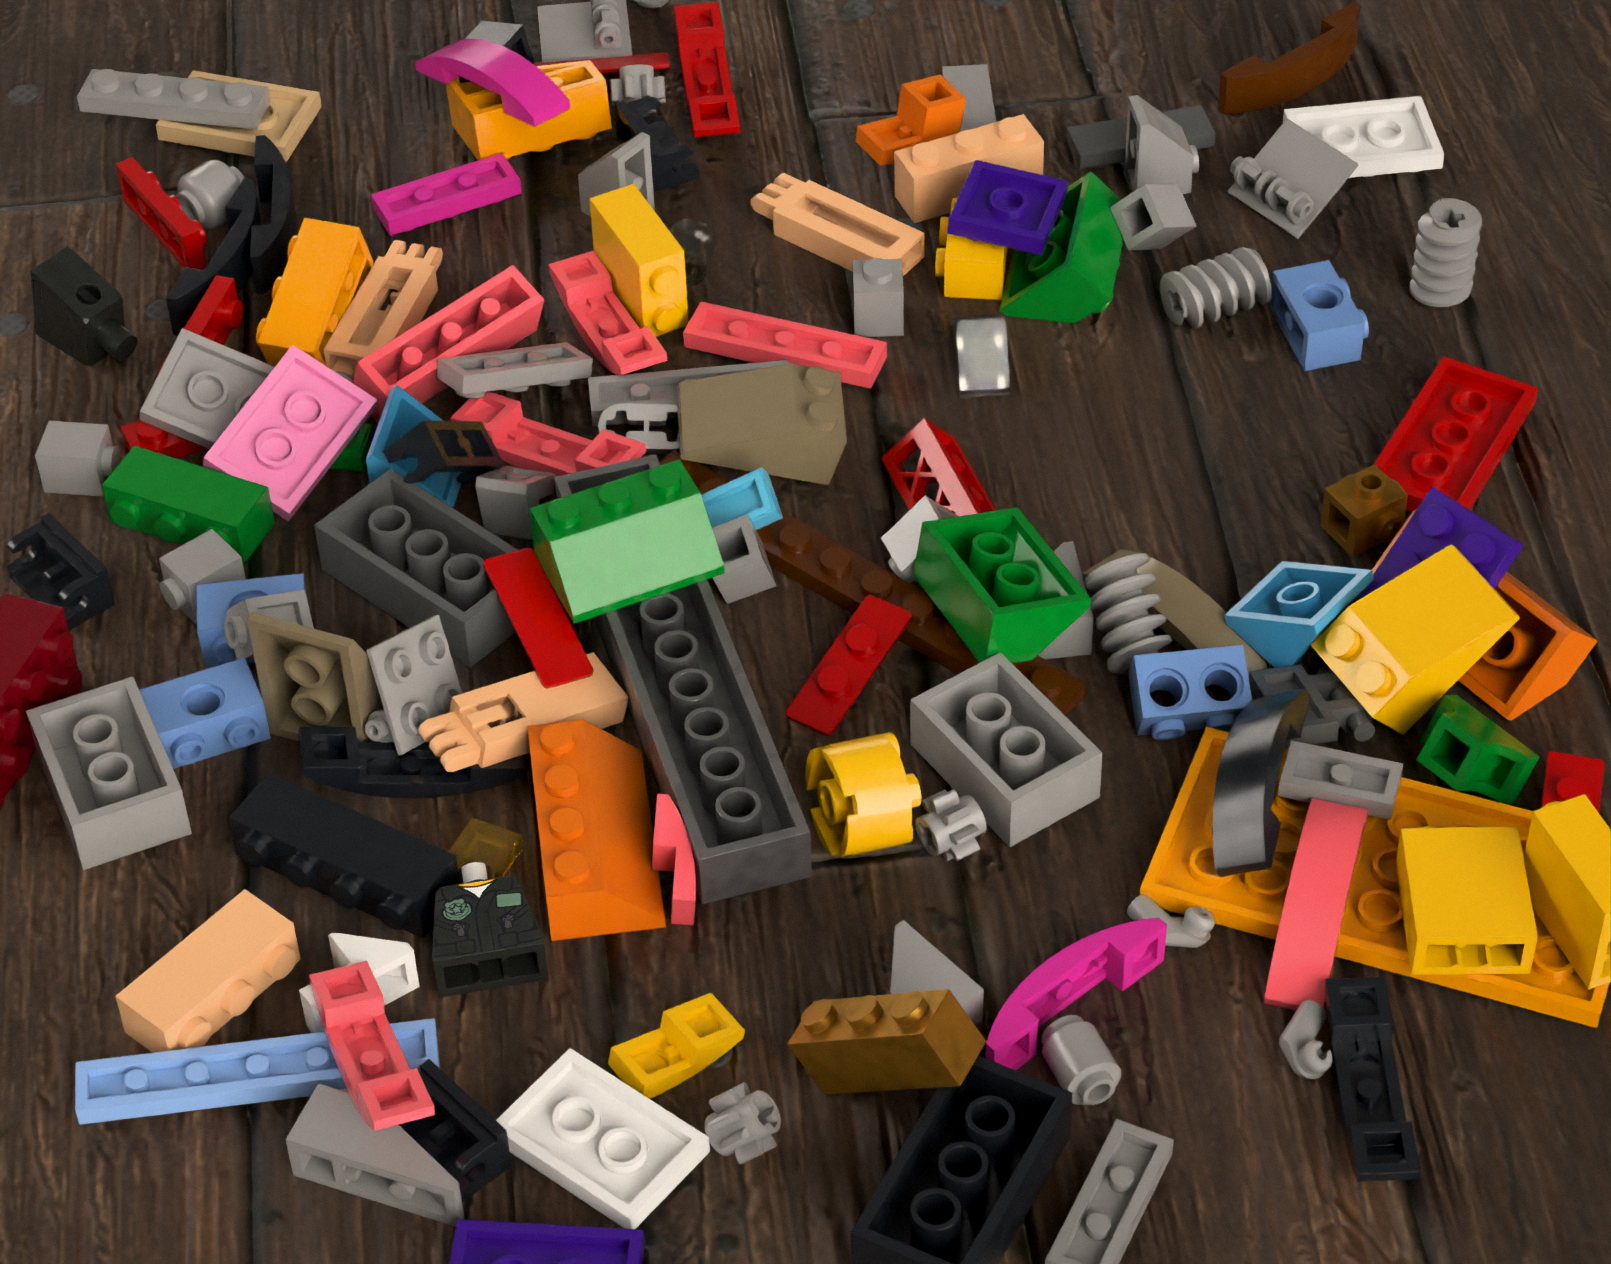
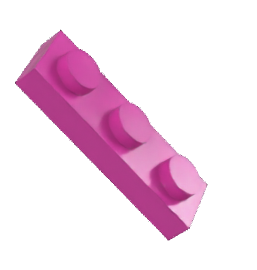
(446, 194)

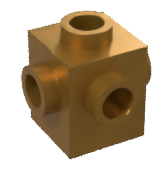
(1363, 510)

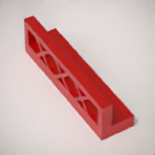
(949, 468)

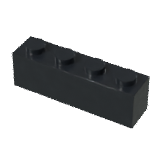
(342, 854)

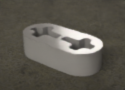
(646, 415)

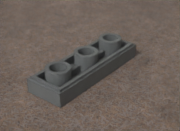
(1105, 141)

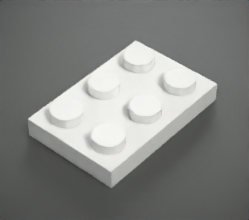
(1376, 134)
(602, 1139)

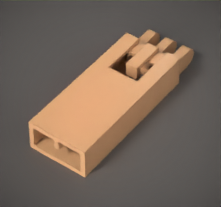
(835, 224)
(367, 327)
(465, 733)

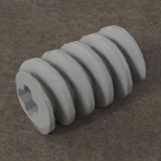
(1445, 253)
(1215, 287)
(1125, 611)

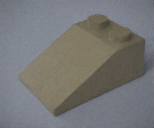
(765, 418)
(311, 678)

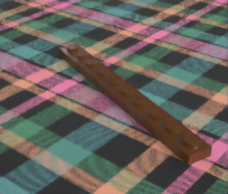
(849, 577)

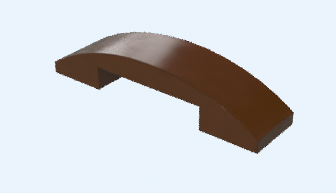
(1261, 85)

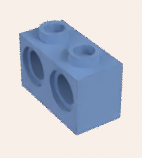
(1185, 677)

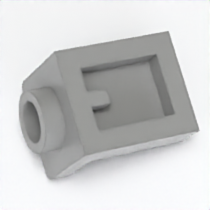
(284, 606)

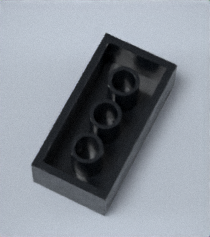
(966, 1171)

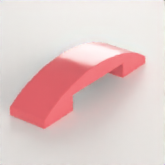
(601, 317)
(540, 446)
(1315, 904)
(367, 1049)

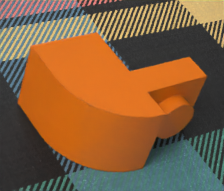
(925, 113)

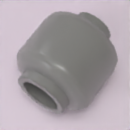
(207, 191)

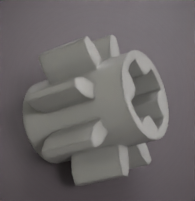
(637, 83)
(950, 825)
(742, 1123)

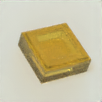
(487, 845)

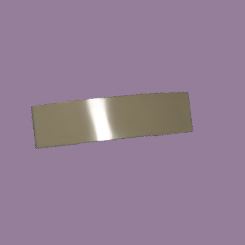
(1190, 612)

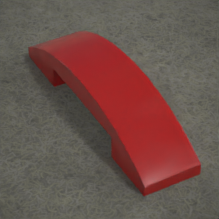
(705, 70)

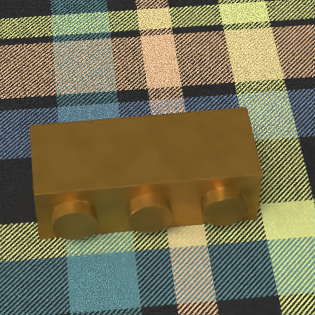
(887, 1042)

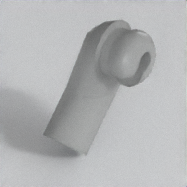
(1186, 931)
(1299, 1043)

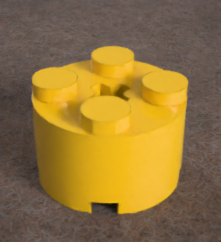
(862, 795)

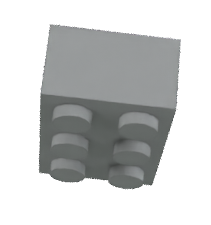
(1005, 748)
(109, 773)

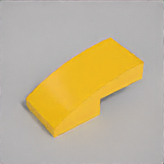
(684, 1045)

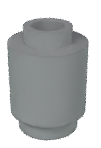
(1080, 1060)

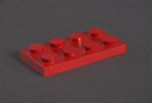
(1456, 432)

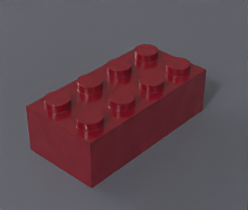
(34, 671)

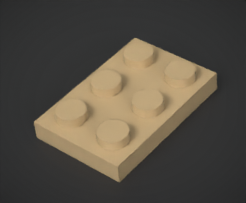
(283, 122)

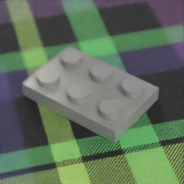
(201, 388)

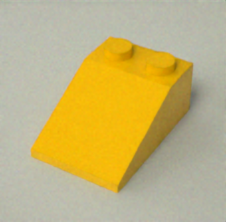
(1415, 637)

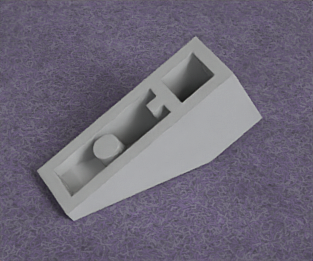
(385, 1165)

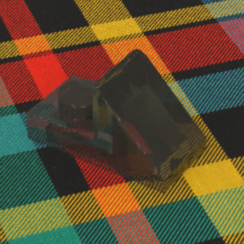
(980, 355)

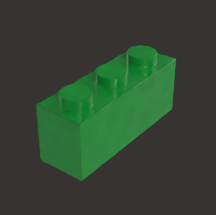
(186, 500)

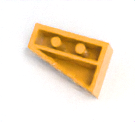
(488, 131)
(314, 292)

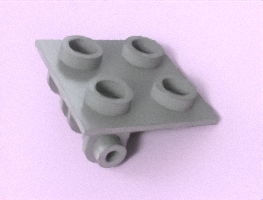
(584, 30)
(1290, 178)
(413, 682)

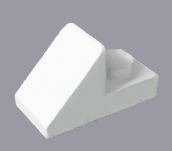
(389, 961)

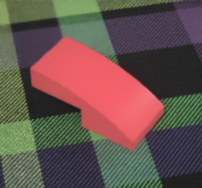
(674, 853)

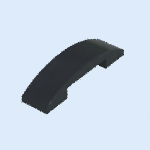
(271, 241)
(229, 260)
(376, 769)
(1246, 780)
(1367, 1080)

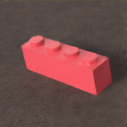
(479, 322)

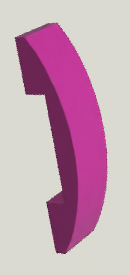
(523, 86)
(1116, 953)

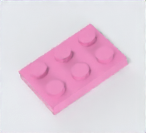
(292, 430)

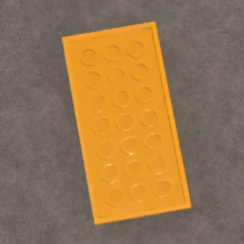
(1372, 924)

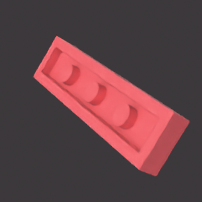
(768, 339)

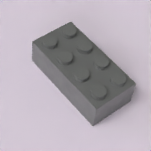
(418, 562)

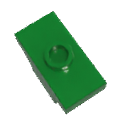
(1475, 752)

